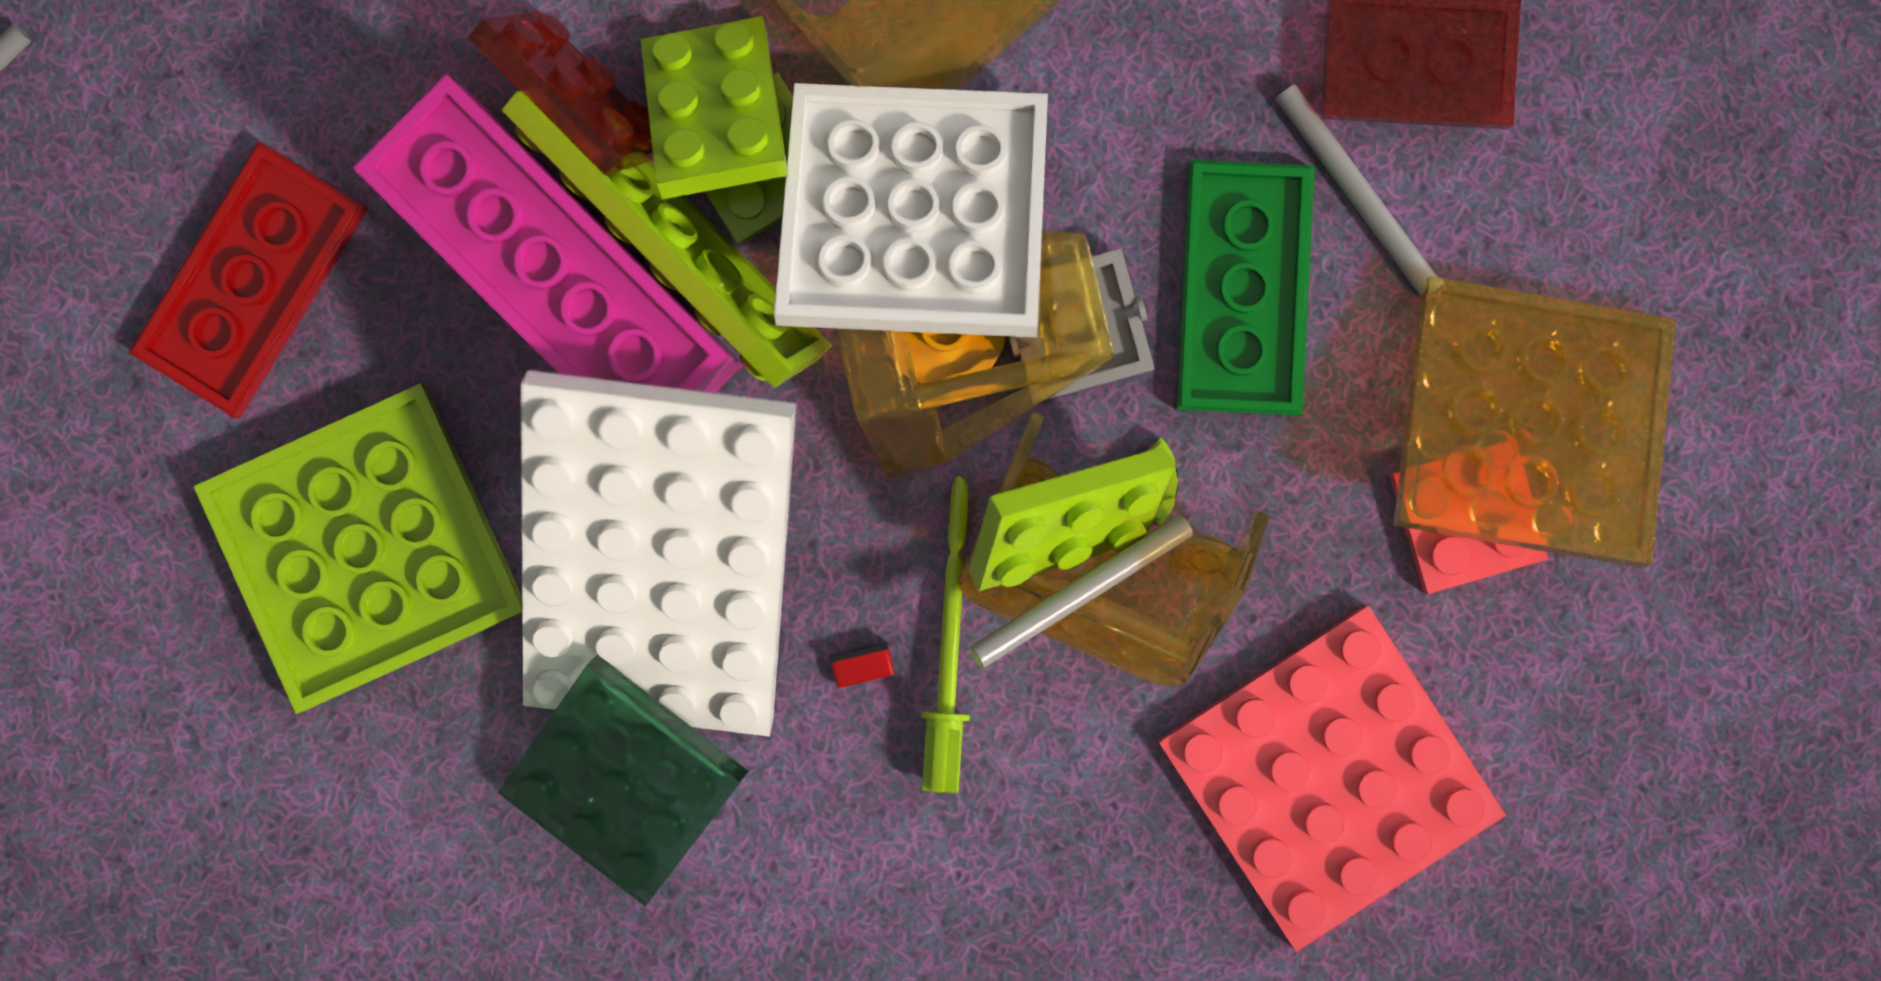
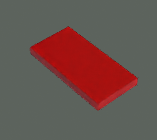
(248, 280)

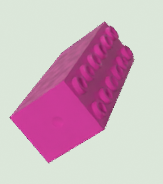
(537, 249)

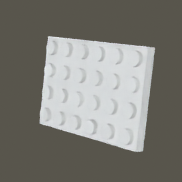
(655, 543)

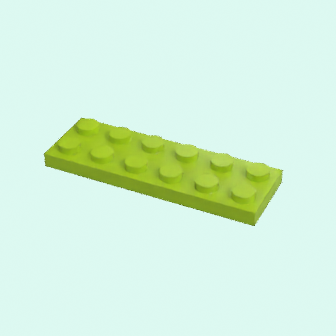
(683, 252)

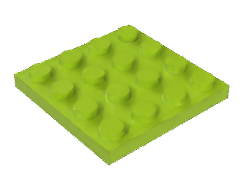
(360, 548)

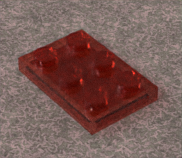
(1421, 62)
(568, 88)

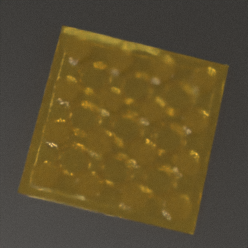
(1536, 422)

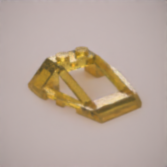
(903, 416)

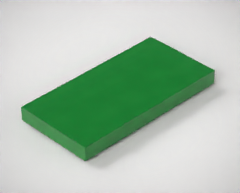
(1245, 287)

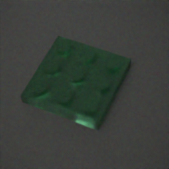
(622, 780)

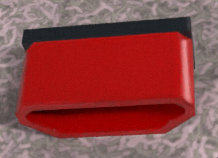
(862, 665)

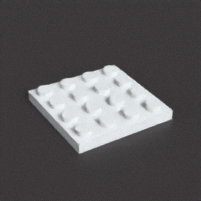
(913, 210)

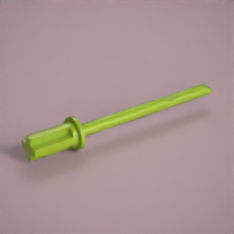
(945, 726)

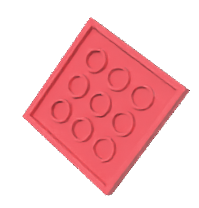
(1331, 777)

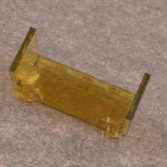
(1152, 620)

